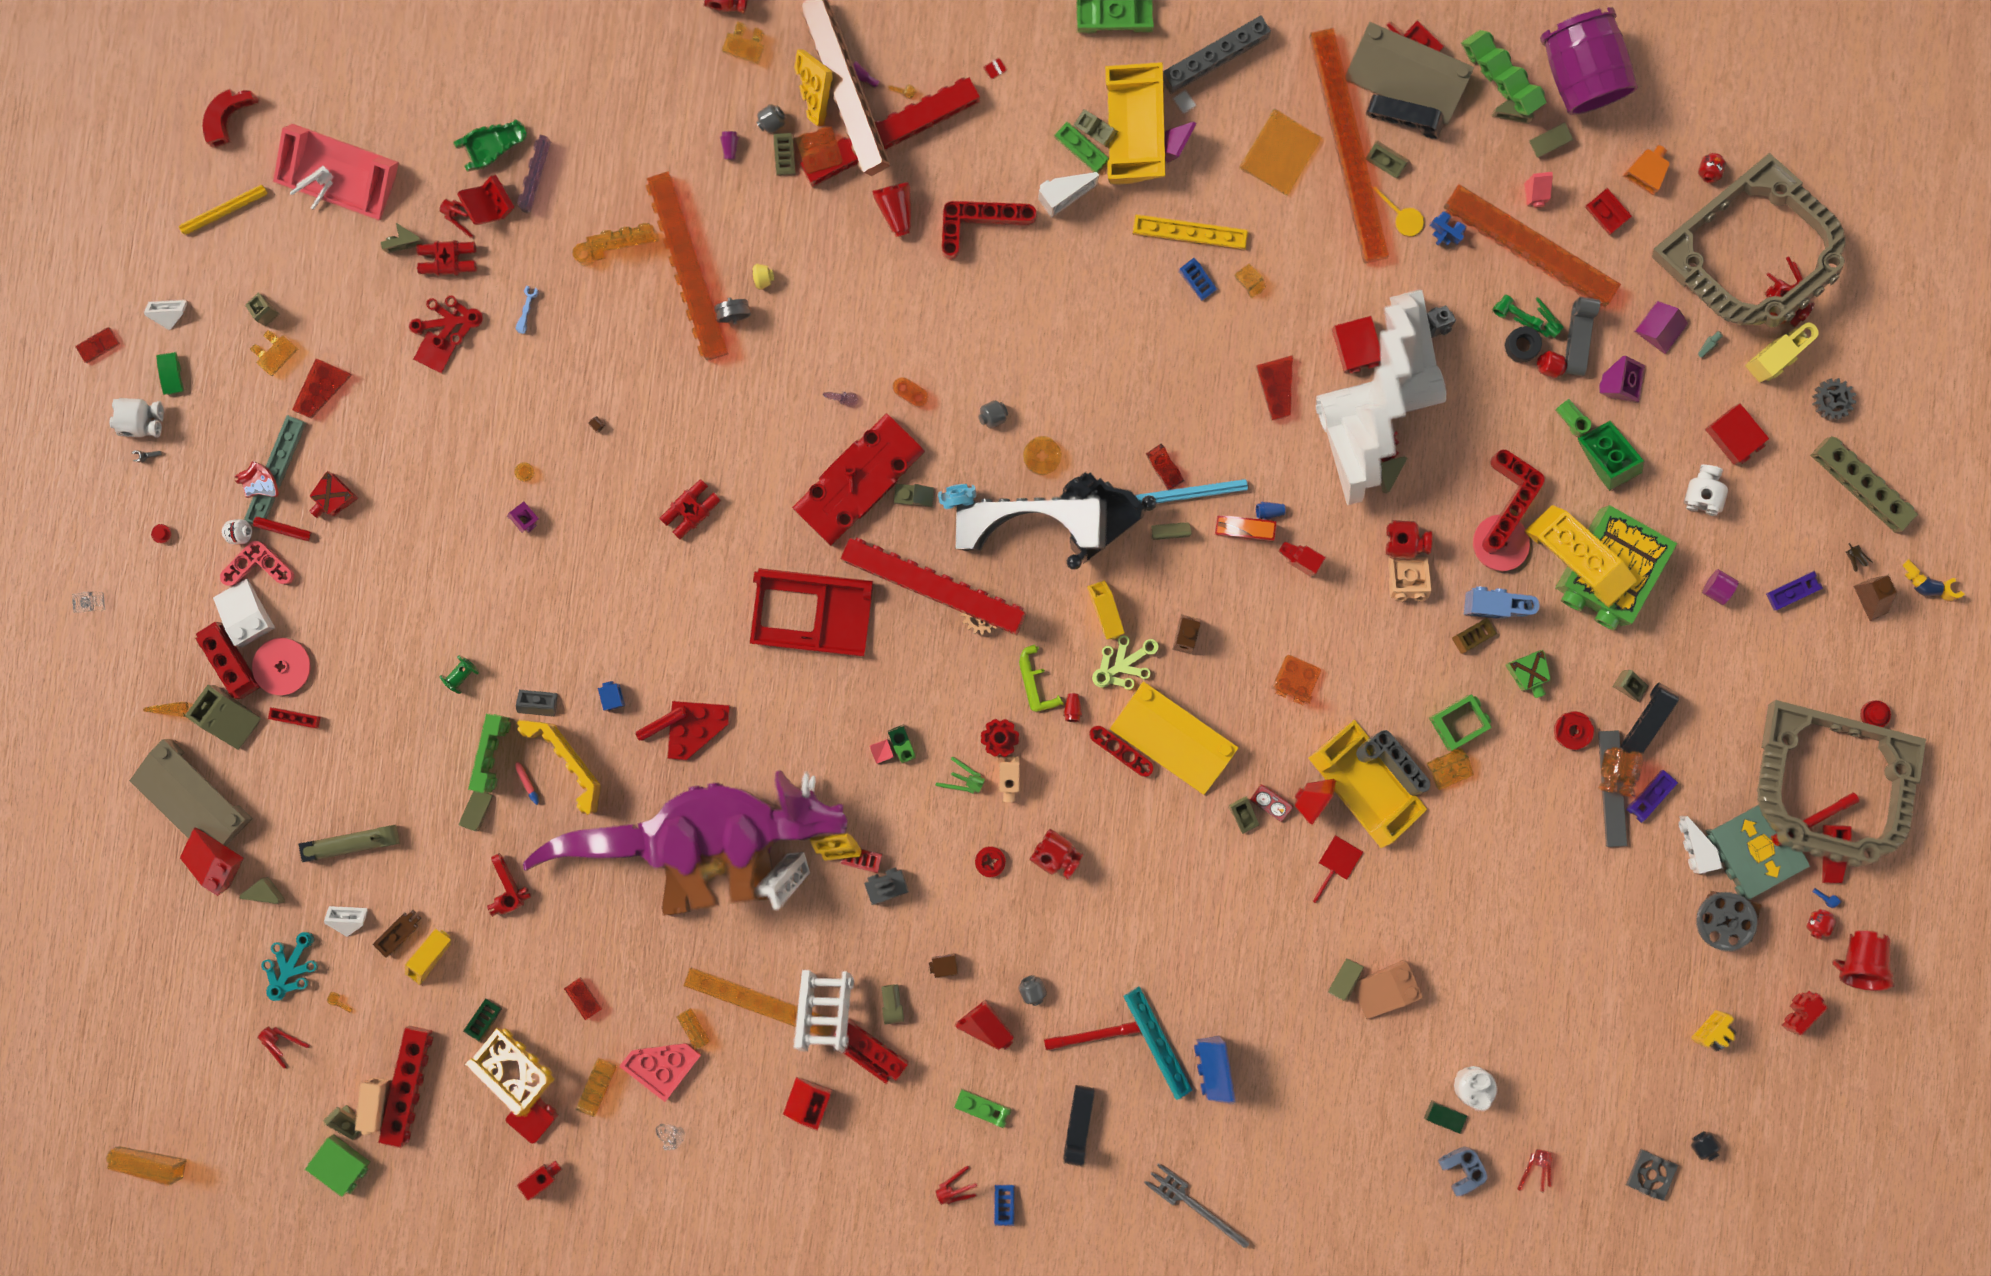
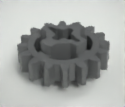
(1842, 399)

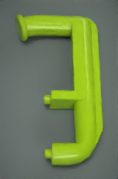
(1030, 685)

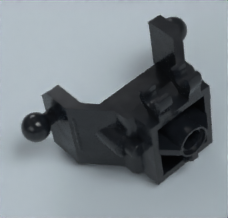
(1122, 511)

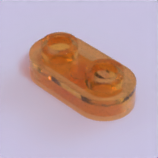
(911, 392)

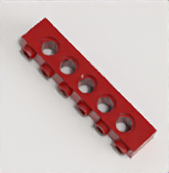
(389, 1133)

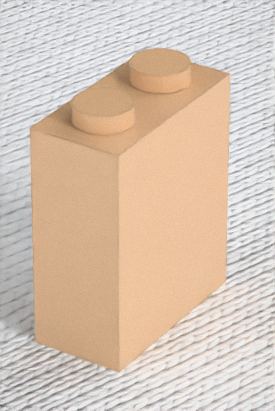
(372, 1105)

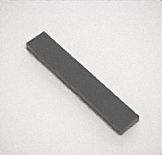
(1612, 802)

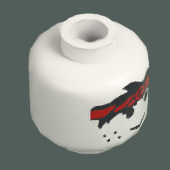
(237, 531)

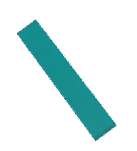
(1157, 1043)

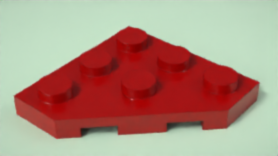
(696, 729)

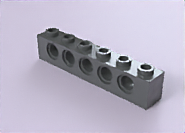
(1216, 54)

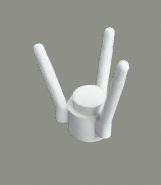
(322, 176)

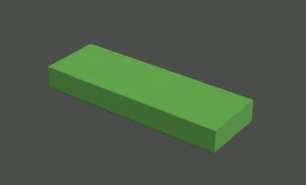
(1081, 147)

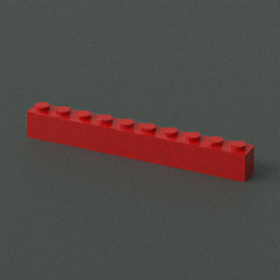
(907, 124)
(934, 586)

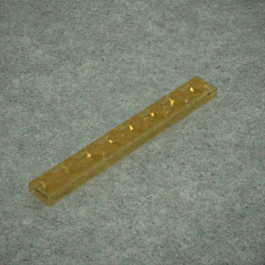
(750, 999)

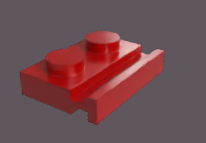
(1608, 211)

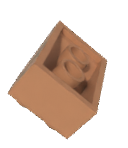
(1387, 989)

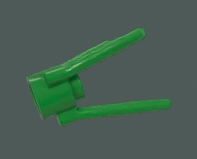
(1552, 326)

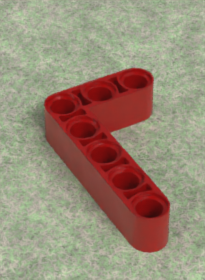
(980, 217)
(1516, 502)

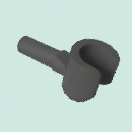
(142, 455)

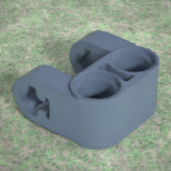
(1468, 1183)

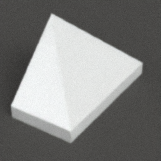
(165, 312)
(345, 919)

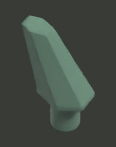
(1710, 343)

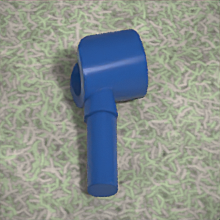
(1831, 902)

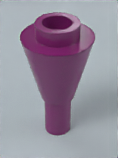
(864, 76)

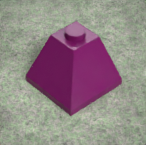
(1176, 140)
(1623, 380)

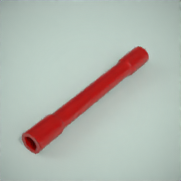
(1842, 804)
(1061, 1041)

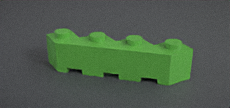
(1497, 66)

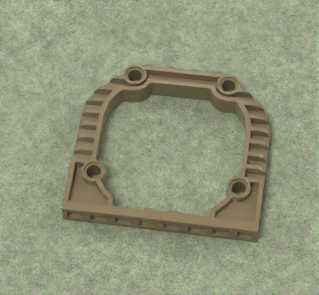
(1764, 180)
(1899, 750)

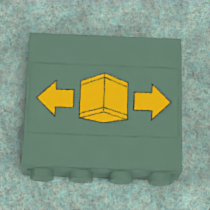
(1751, 855)

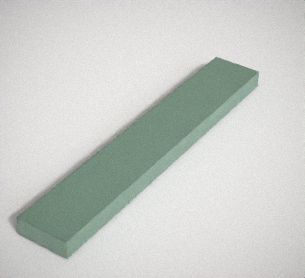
(278, 465)

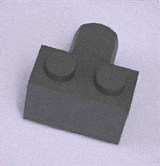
(886, 886)

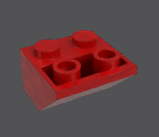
(807, 1103)

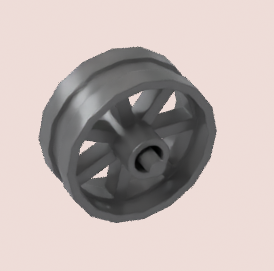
(732, 310)

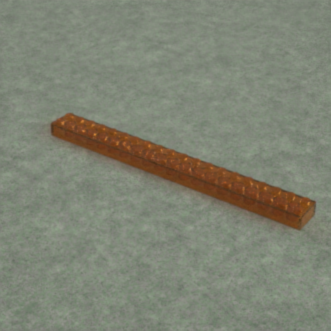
(1348, 145)

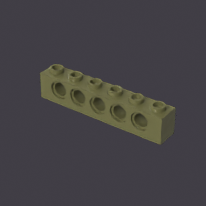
(1868, 496)

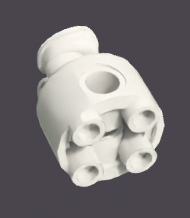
(134, 417)
(1707, 485)
(1475, 1087)

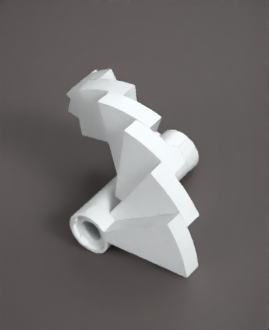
(1406, 381)

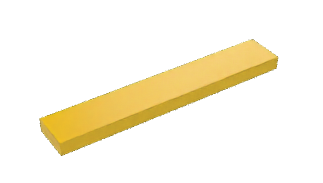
(1190, 232)

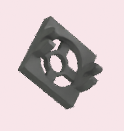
(1661, 1192)

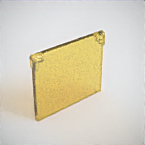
(1280, 152)

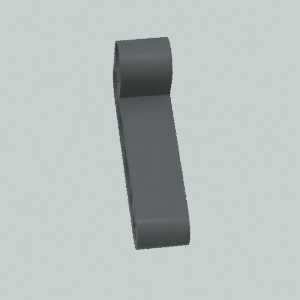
(1579, 335)
(1396, 766)

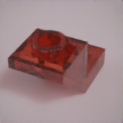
(1164, 467)

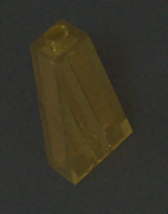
(146, 1165)

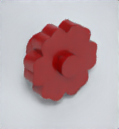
(1000, 737)

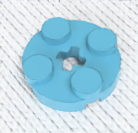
(957, 495)

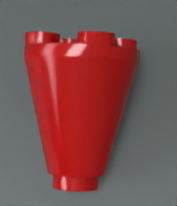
(895, 207)

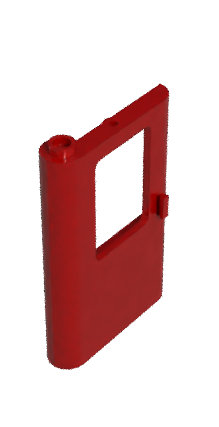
(839, 617)

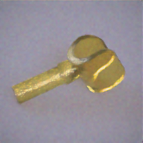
(908, 92)
(333, 1000)

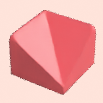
(881, 751)

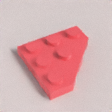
(661, 1067)

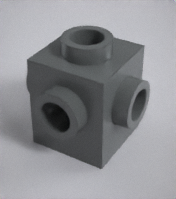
(1440, 321)

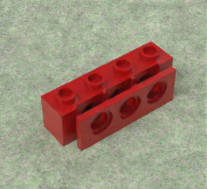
(245, 682)
(875, 1051)

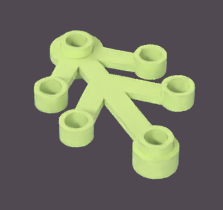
(1122, 664)

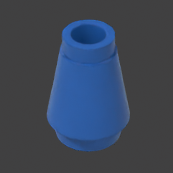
(1269, 510)

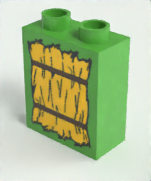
(1640, 549)

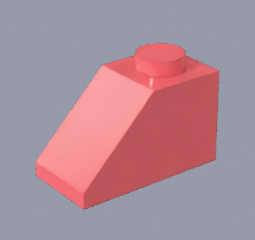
(1538, 189)

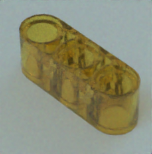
(596, 1087)

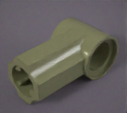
(892, 1008)

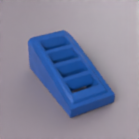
(1192, 283)
(1003, 1222)

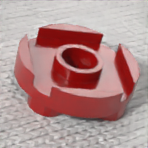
(1582, 723)

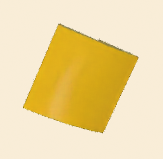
(836, 846)

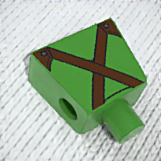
(1530, 672)

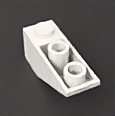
(1702, 852)

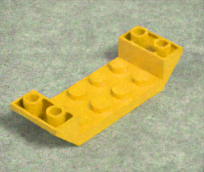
(1582, 554)
(588, 800)

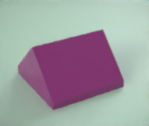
(1662, 326)

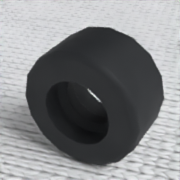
(1533, 338)

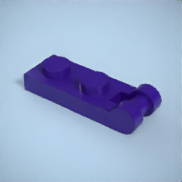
(1793, 591)
(1652, 795)

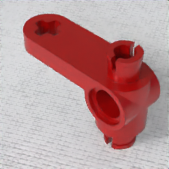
(500, 903)

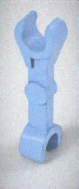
(522, 323)

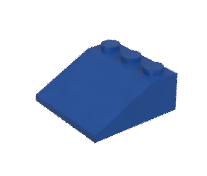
(1214, 1069)

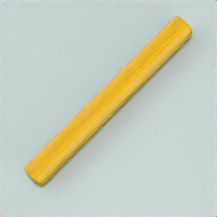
(223, 209)

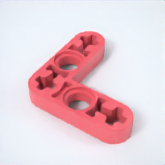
(260, 558)

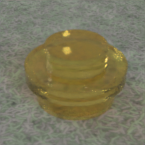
(524, 472)

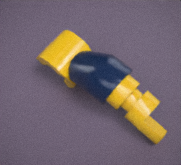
(1928, 586)

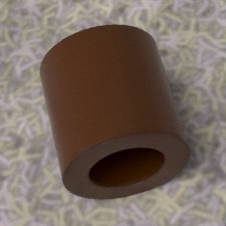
(596, 424)

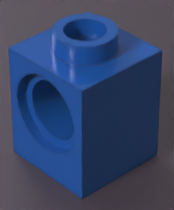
(611, 696)

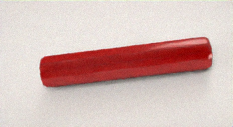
(282, 528)
(660, 724)

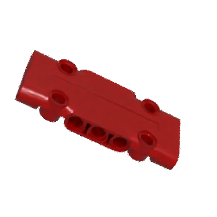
(872, 480)

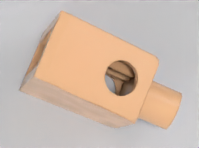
(1009, 770)

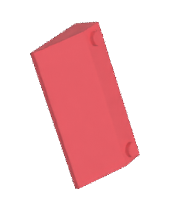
(360, 176)

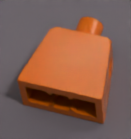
(1649, 169)

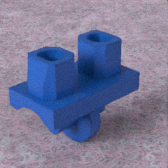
(1445, 232)

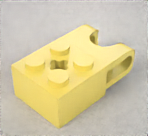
(1781, 353)

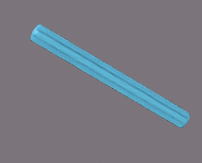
(1197, 491)

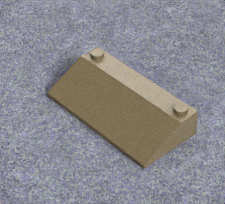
(1408, 71)
(186, 795)

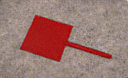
(434, 357)
(1340, 859)

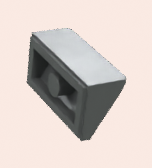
(536, 703)

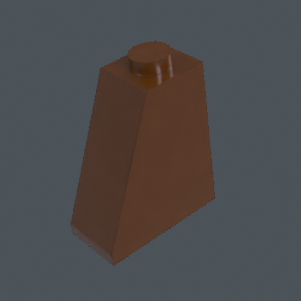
(1876, 596)

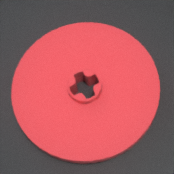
(1510, 555)
(289, 654)

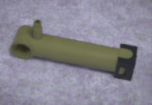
(349, 843)

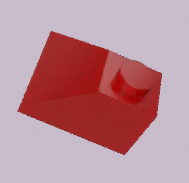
(1314, 798)

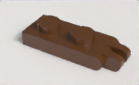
(396, 934)

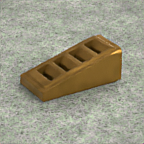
(1463, 641)

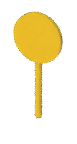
(1408, 221)

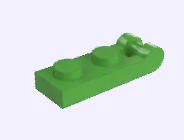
(982, 1108)

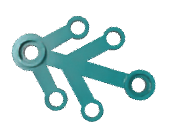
(288, 968)

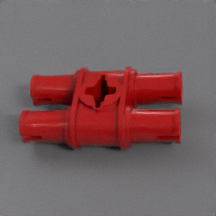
(441, 250)
(679, 508)

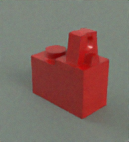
(1302, 558)

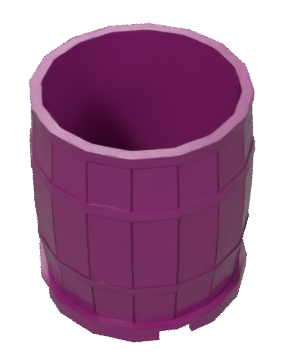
(1590, 61)

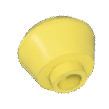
(762, 276)

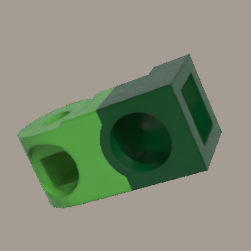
(901, 743)

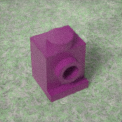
(523, 510)

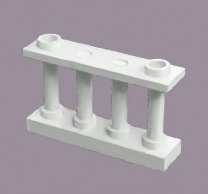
(808, 1000)

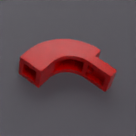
(220, 110)

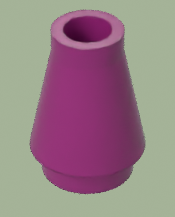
(729, 144)

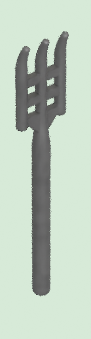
(1180, 1195)

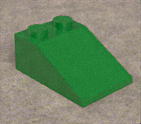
(1611, 455)

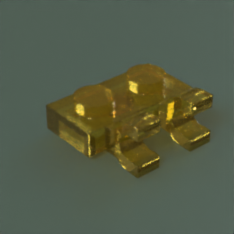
(743, 48)
(277, 355)

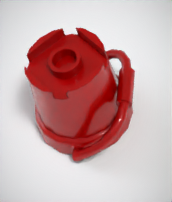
(1866, 962)

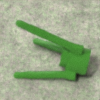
(973, 782)

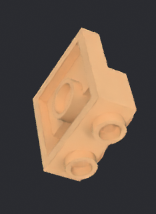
(1409, 579)

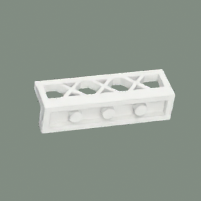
(782, 875)

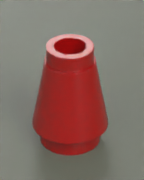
(1072, 708)

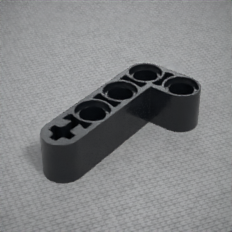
(1407, 114)
(1652, 718)
(1078, 1126)

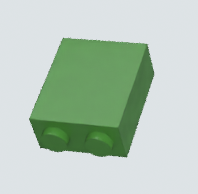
(338, 1166)

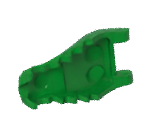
(489, 143)

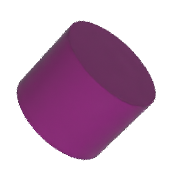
(1720, 587)

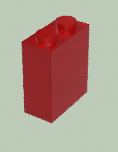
(1357, 344)
(1737, 434)

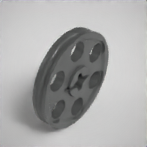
(1718, 917)

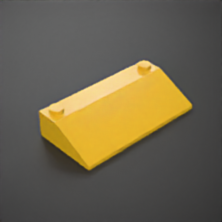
(1138, 117)
(1173, 738)
(1367, 787)

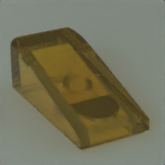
(174, 709)

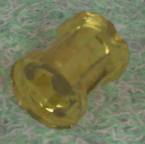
(712, 869)

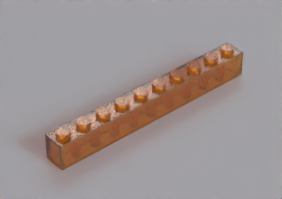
(1531, 245)
(687, 266)

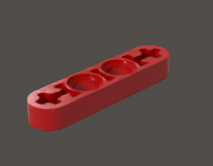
(1119, 753)

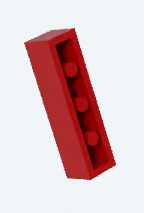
(294, 717)

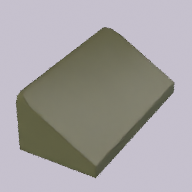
(1387, 159)
(1169, 531)

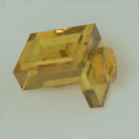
(1250, 280)

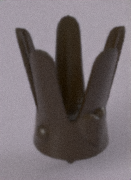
(1857, 552)

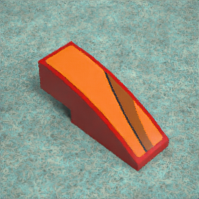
(1246, 528)

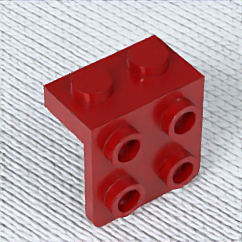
(486, 202)
(535, 1122)

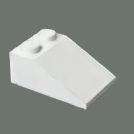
(1063, 191)
(243, 614)

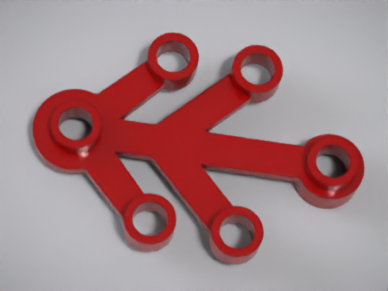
(448, 321)

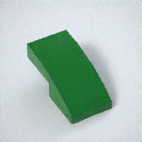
(169, 374)

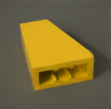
(1106, 610)
(427, 956)

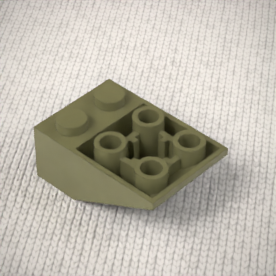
(223, 716)

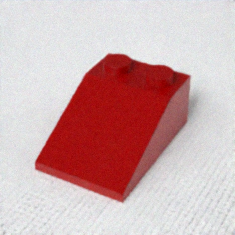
(210, 862)

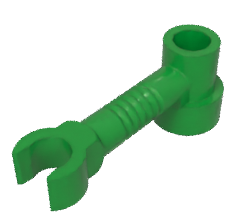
(1505, 305)

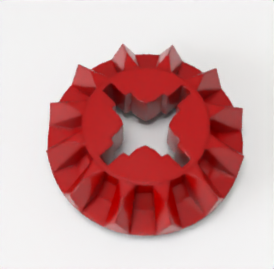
(998, 866)

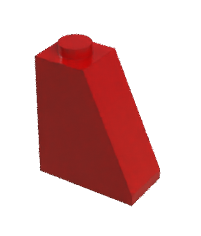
(986, 1026)

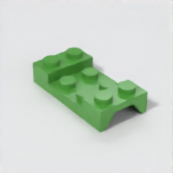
(1114, 15)
(481, 778)

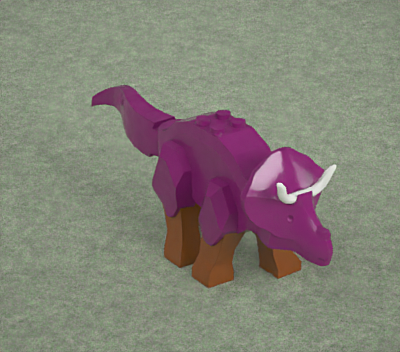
(703, 827)

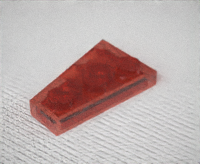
(1276, 386)
(319, 387)

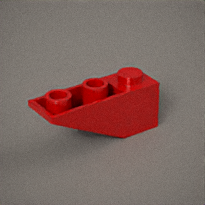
(1834, 871)

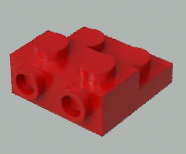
(1807, 1010)

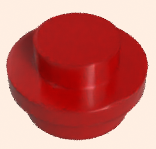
(161, 533)

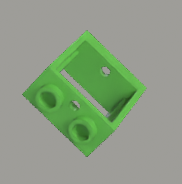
(1443, 731)

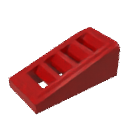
(878, 856)

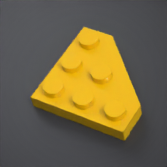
(815, 85)

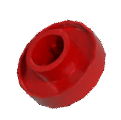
(1875, 713)

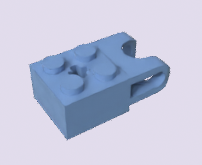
(1498, 603)

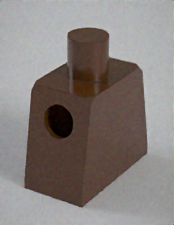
(1186, 634)

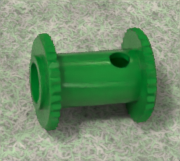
(457, 676)

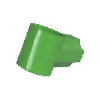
(1571, 416)

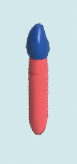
(527, 783)

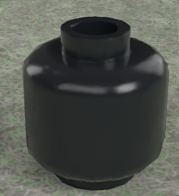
(1706, 1146)

